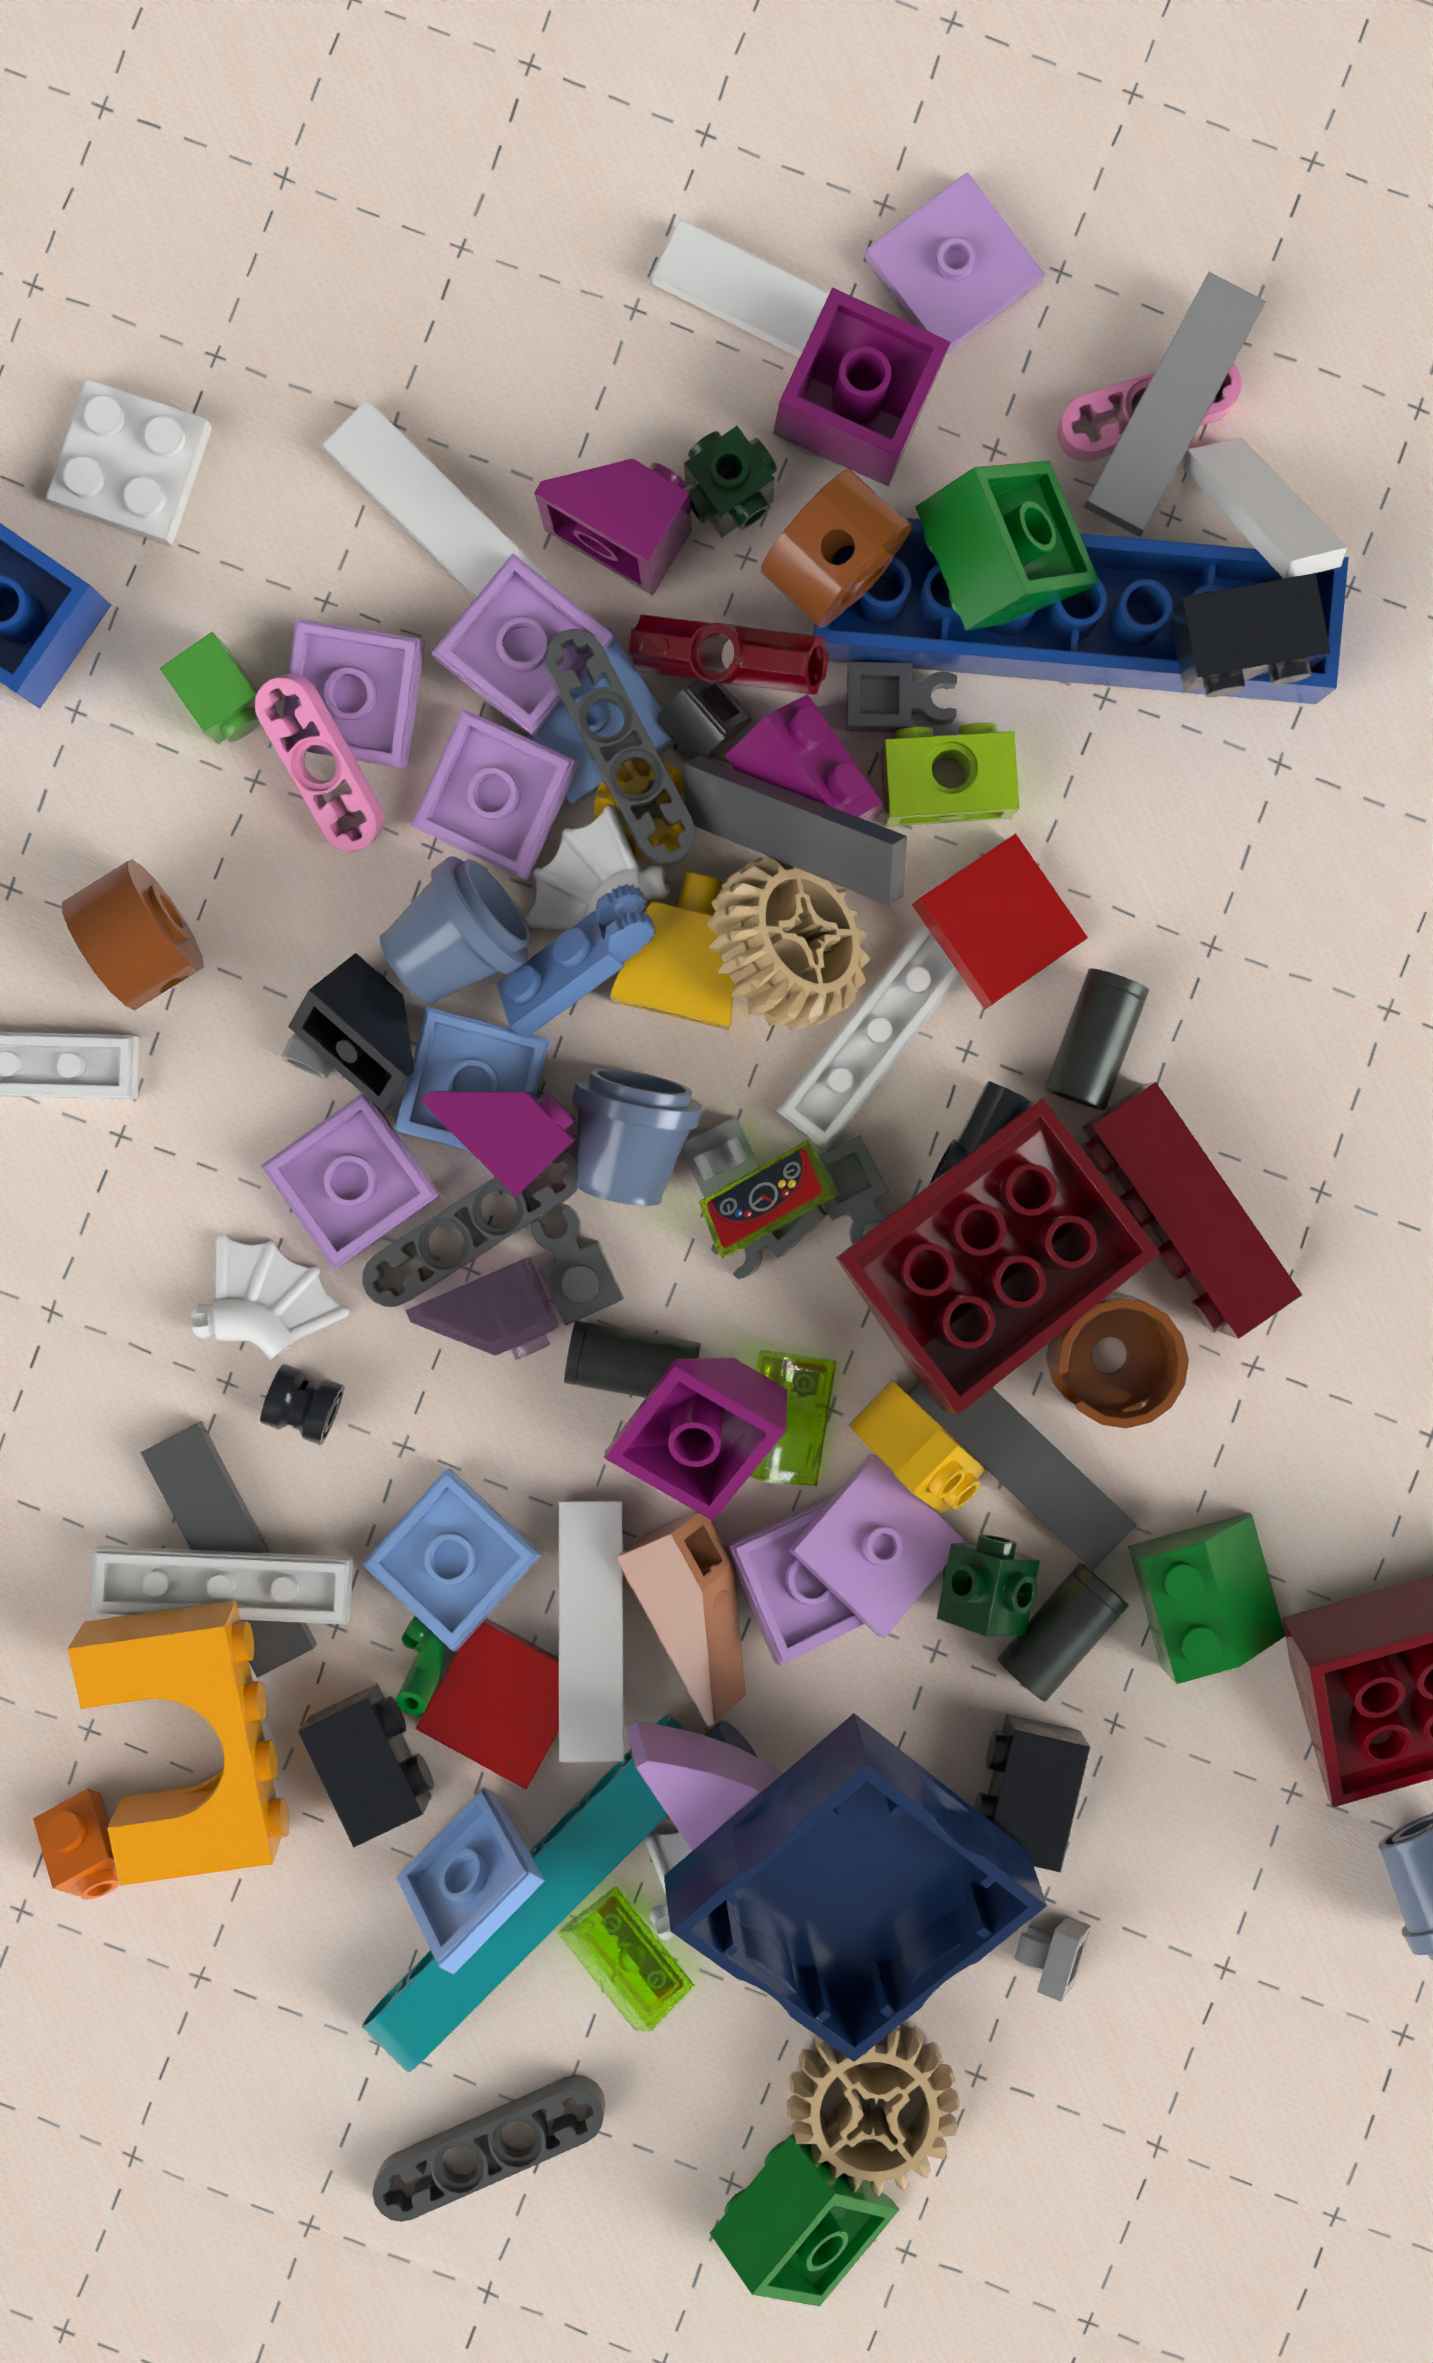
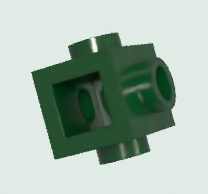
(733, 501)
(988, 1587)

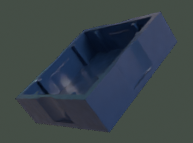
(852, 1889)

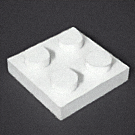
(129, 462)

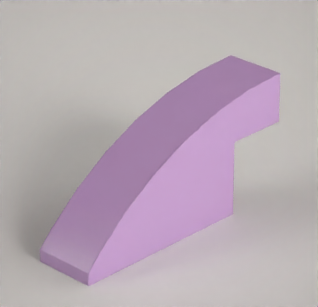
(697, 1777)

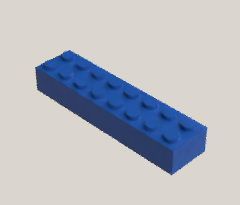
(1098, 637)

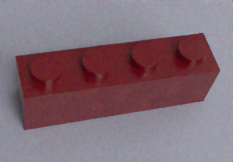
(1190, 1211)

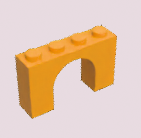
(201, 1662)

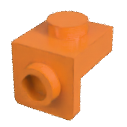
(78, 1846)

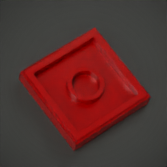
(999, 921)
(497, 1703)

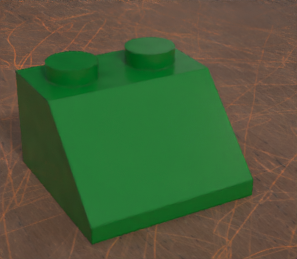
(1005, 542)
(1207, 1597)
(799, 2226)

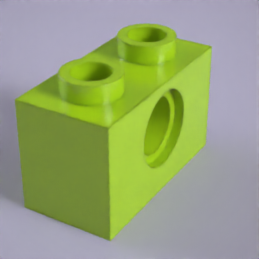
(918, 799)

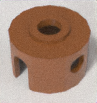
(836, 518)
(132, 934)
(1147, 1380)

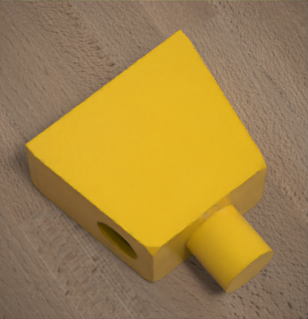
(677, 969)

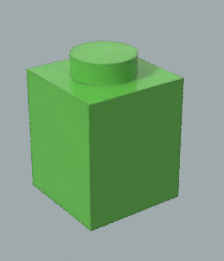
(214, 689)

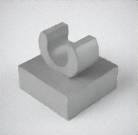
(719, 1156)
(1056, 1954)

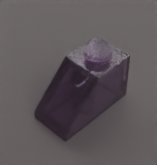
(493, 1312)

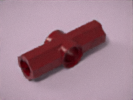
(760, 655)

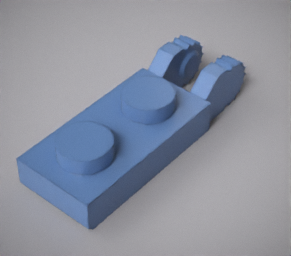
(576, 961)

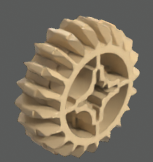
(788, 943)
(841, 2136)

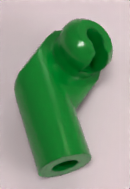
(425, 1669)

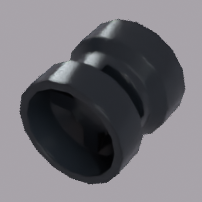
(302, 1404)

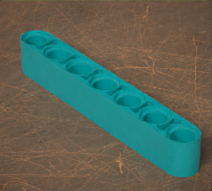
(573, 1863)

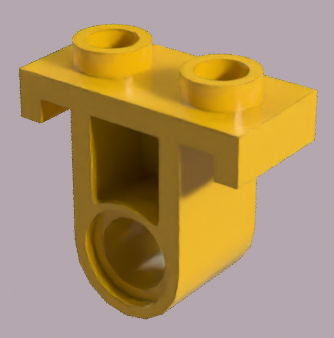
(918, 1449)

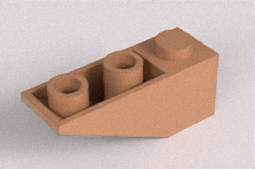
(693, 1605)

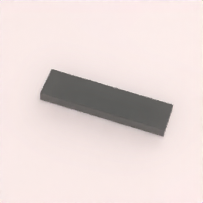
(796, 830)
(1034, 1473)
(217, 1520)

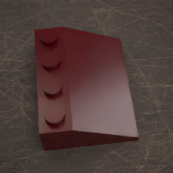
(996, 1258)
(1368, 1688)

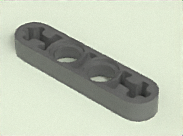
(626, 745)
(476, 1232)
(493, 2155)

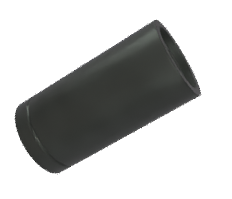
(1097, 1039)
(622, 1358)
(1062, 1632)

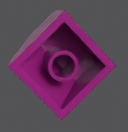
(860, 386)
(620, 517)
(806, 757)
(506, 1130)
(702, 1431)

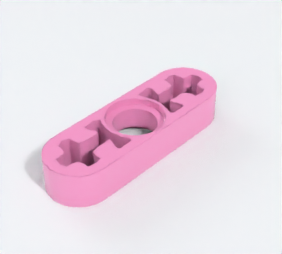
(1099, 407)
(293, 757)

